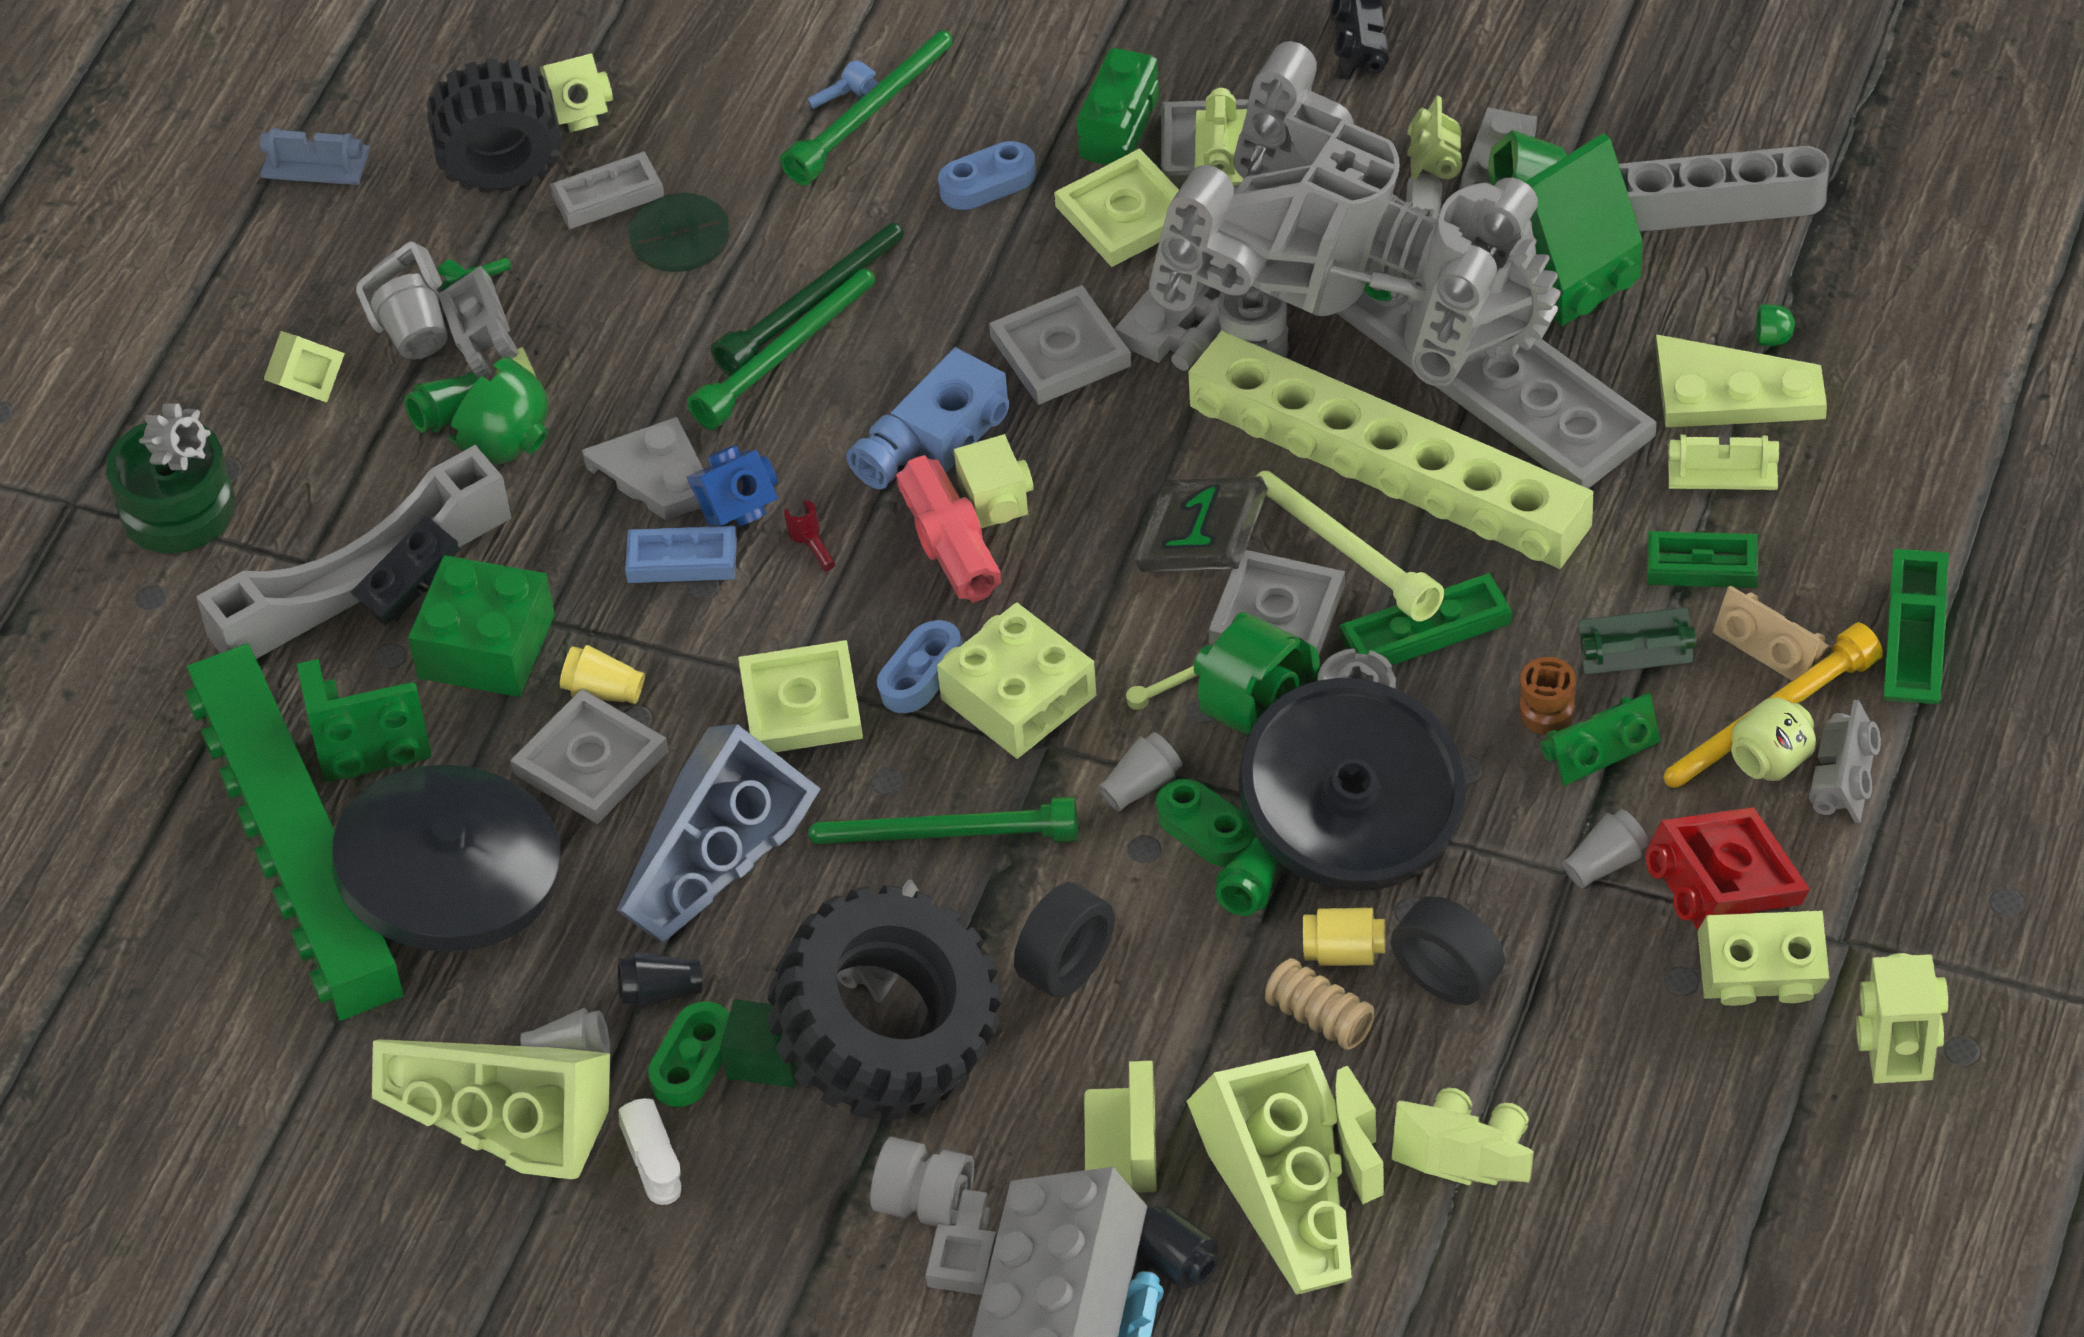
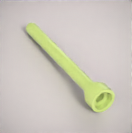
(1414, 592)

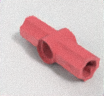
(948, 529)

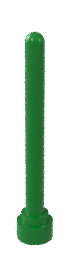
(806, 158)
(714, 403)
(1054, 820)

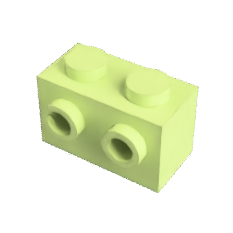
(1763, 956)
(1902, 1017)

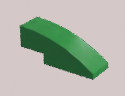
(1916, 626)

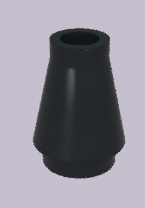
(656, 978)

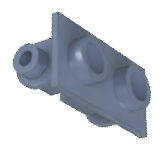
(325, 159)

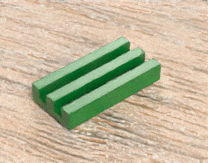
(1702, 566)

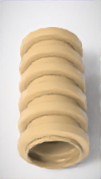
(1319, 1004)

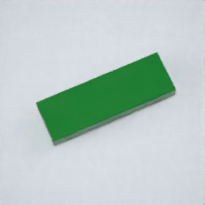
(1464, 613)

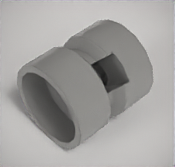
(1256, 319)
(914, 1181)

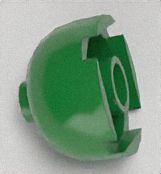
(503, 414)

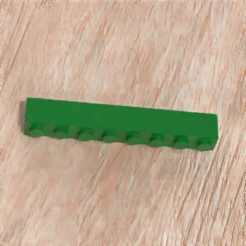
(293, 831)

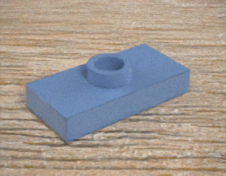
(681, 554)

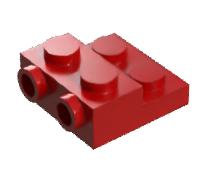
(1723, 865)

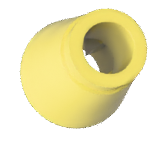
(600, 676)

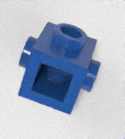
(717, 489)

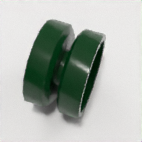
(169, 507)

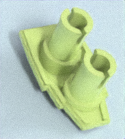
(1459, 1148)

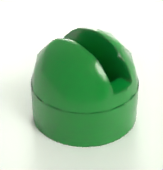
(1773, 325)

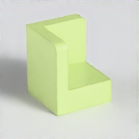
(304, 366)

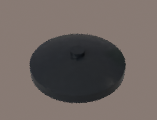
(1352, 784)
(445, 857)

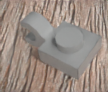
(963, 1251)

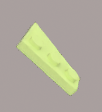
(1733, 386)

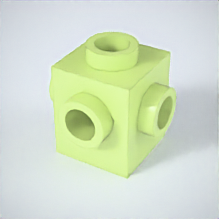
(593, 85)

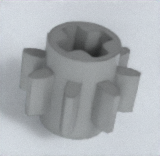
(174, 436)

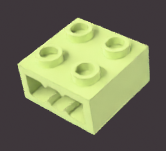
(1016, 679)

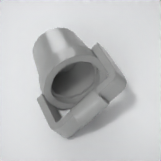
(406, 304)

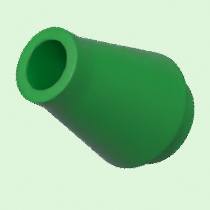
(436, 402)
(1246, 880)

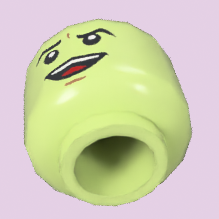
(1773, 739)

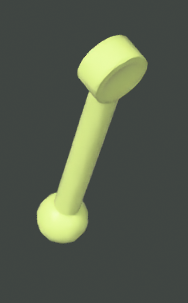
(1139, 696)

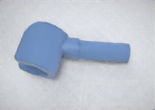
(855, 77)

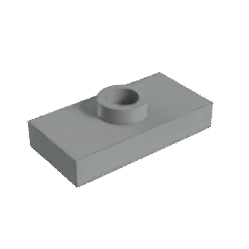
(607, 190)

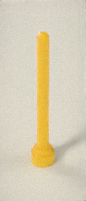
(1855, 650)

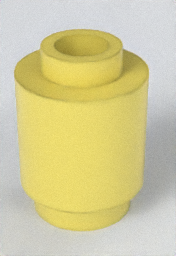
(1343, 936)

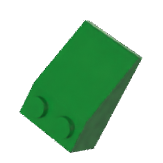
(1586, 228)

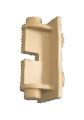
(1768, 635)

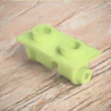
(1218, 133)
(1435, 143)
(1707, 465)

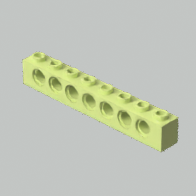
(1391, 449)

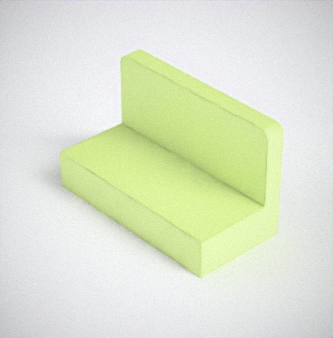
(1123, 1128)

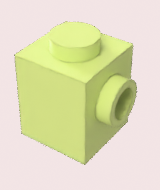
(993, 480)

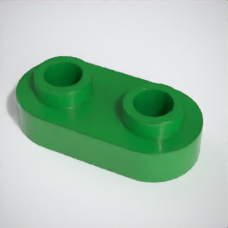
(1199, 821)
(687, 1058)

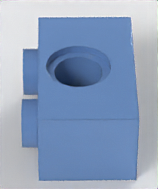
(954, 406)

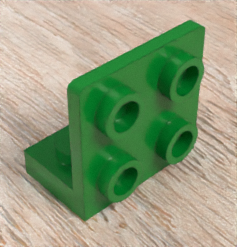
(362, 729)

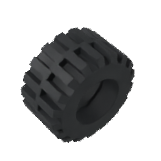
(493, 125)

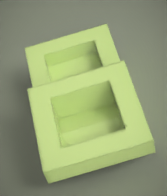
(1355, 1136)

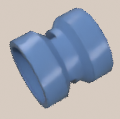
(879, 455)

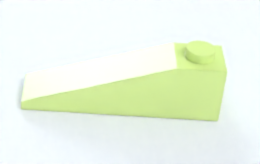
(513, 1101)
(1276, 1152)

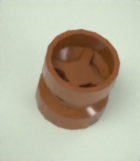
(1547, 695)

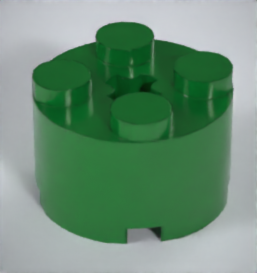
(1251, 670)

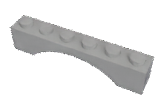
(277, 605)

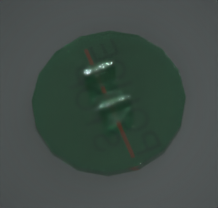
(679, 232)

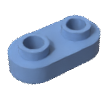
(987, 175)
(911, 673)

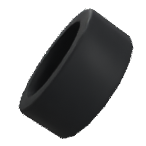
(1064, 939)
(1447, 950)

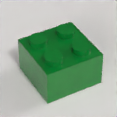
(481, 626)

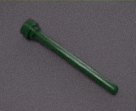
(737, 348)

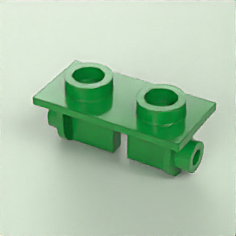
(1602, 739)

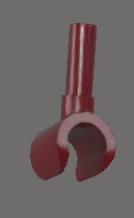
(807, 530)

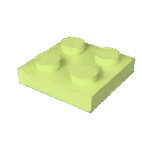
(1119, 206)
(801, 696)

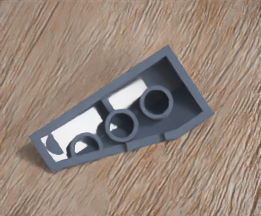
(718, 820)

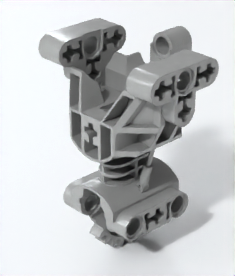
(1324, 222)

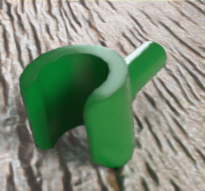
(454, 272)

